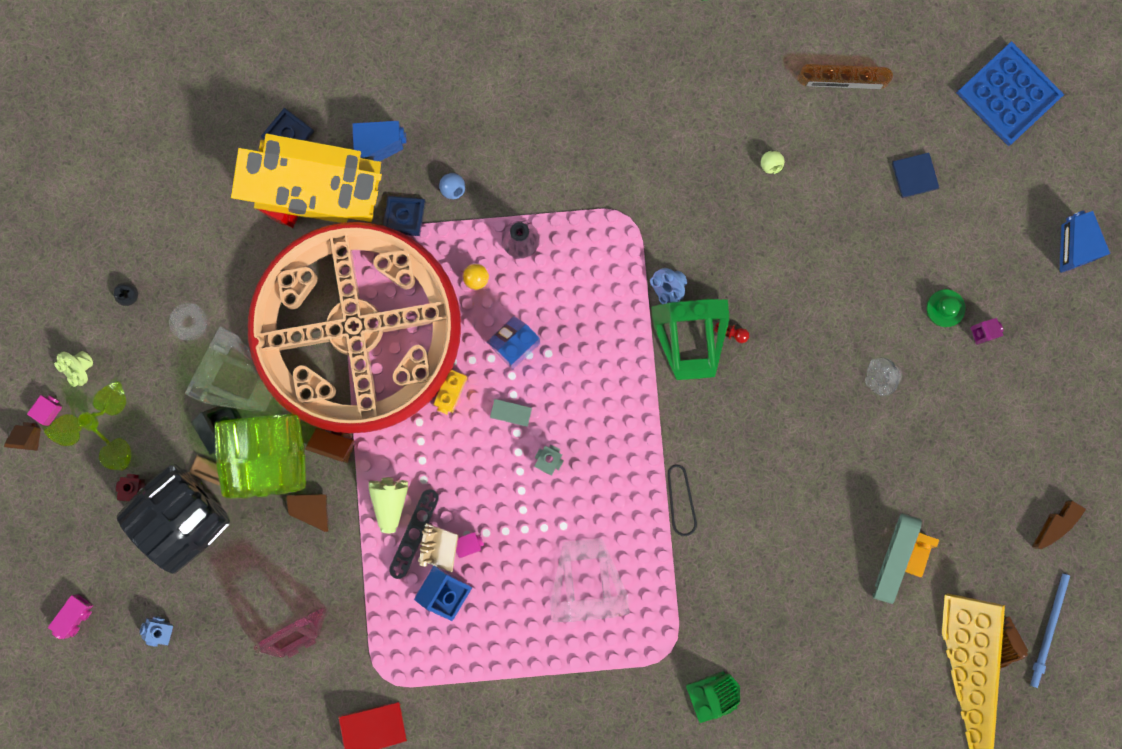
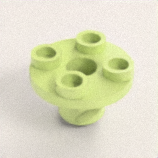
(74, 367)

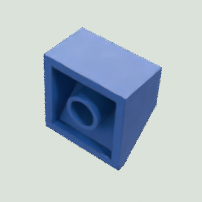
(442, 593)

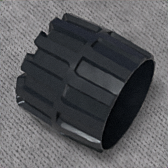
(172, 519)

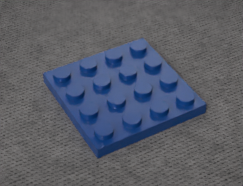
(1010, 93)

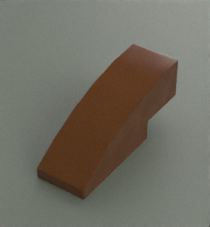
(1058, 525)

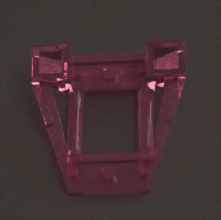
(270, 644)

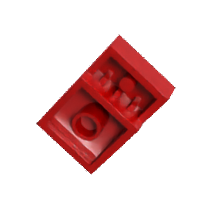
(373, 727)

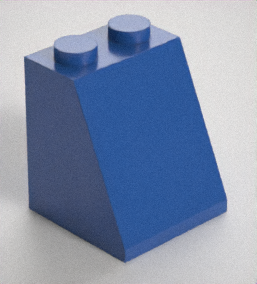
(378, 139)

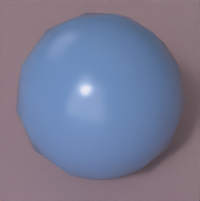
(452, 186)

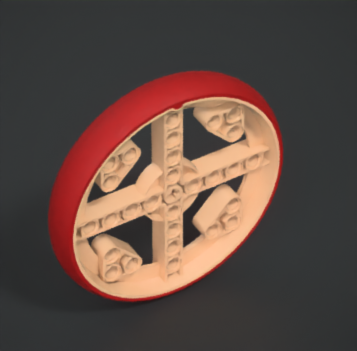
(294, 262)

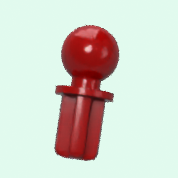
(741, 335)

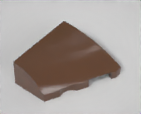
(309, 509)

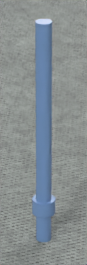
(1039, 667)

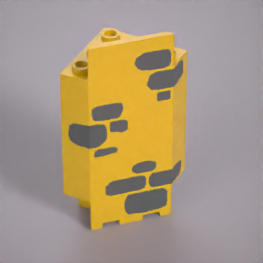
(307, 180)

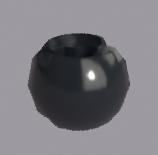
(119, 293)

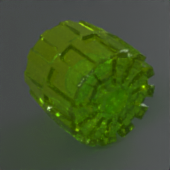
(260, 456)

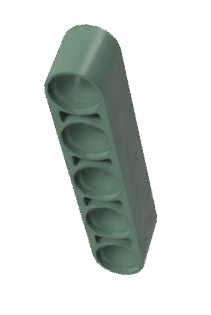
(897, 558)

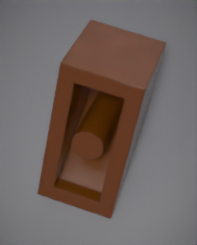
(24, 437)

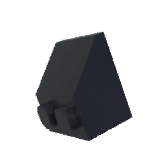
(205, 424)

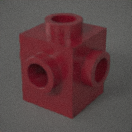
(129, 486)

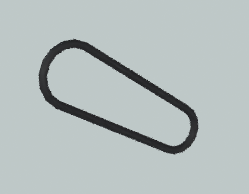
(690, 498)

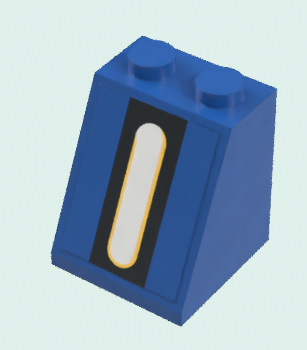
(1081, 241)
(514, 342)

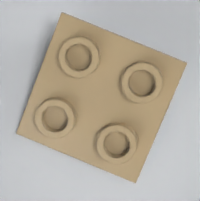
(438, 548)

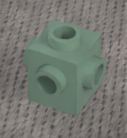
(543, 465)

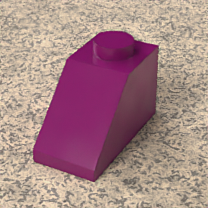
(987, 331)

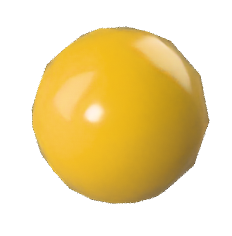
(475, 276)

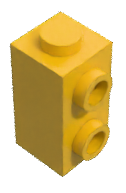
(450, 392)

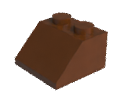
(331, 445)

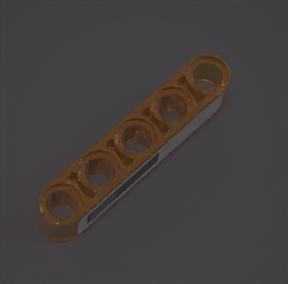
(852, 72)

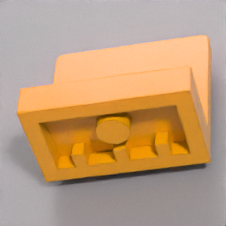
(920, 554)

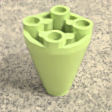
(388, 502)

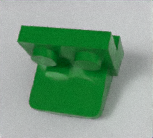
(714, 696)

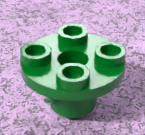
(945, 308)

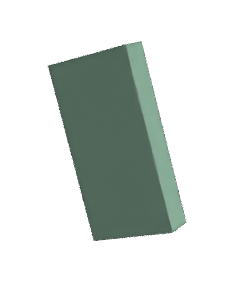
(511, 412)

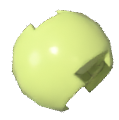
(772, 162)

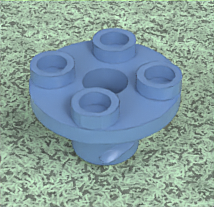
(669, 285)

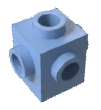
(162, 634)

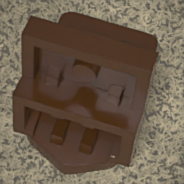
(1012, 644)

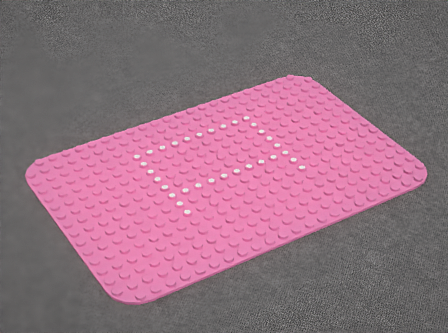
(588, 397)

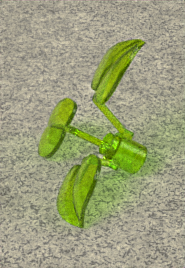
(66, 428)

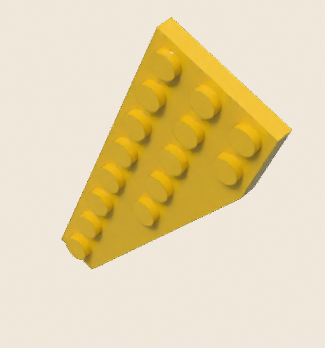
(974, 647)

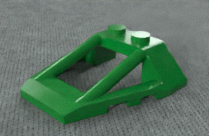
(690, 311)

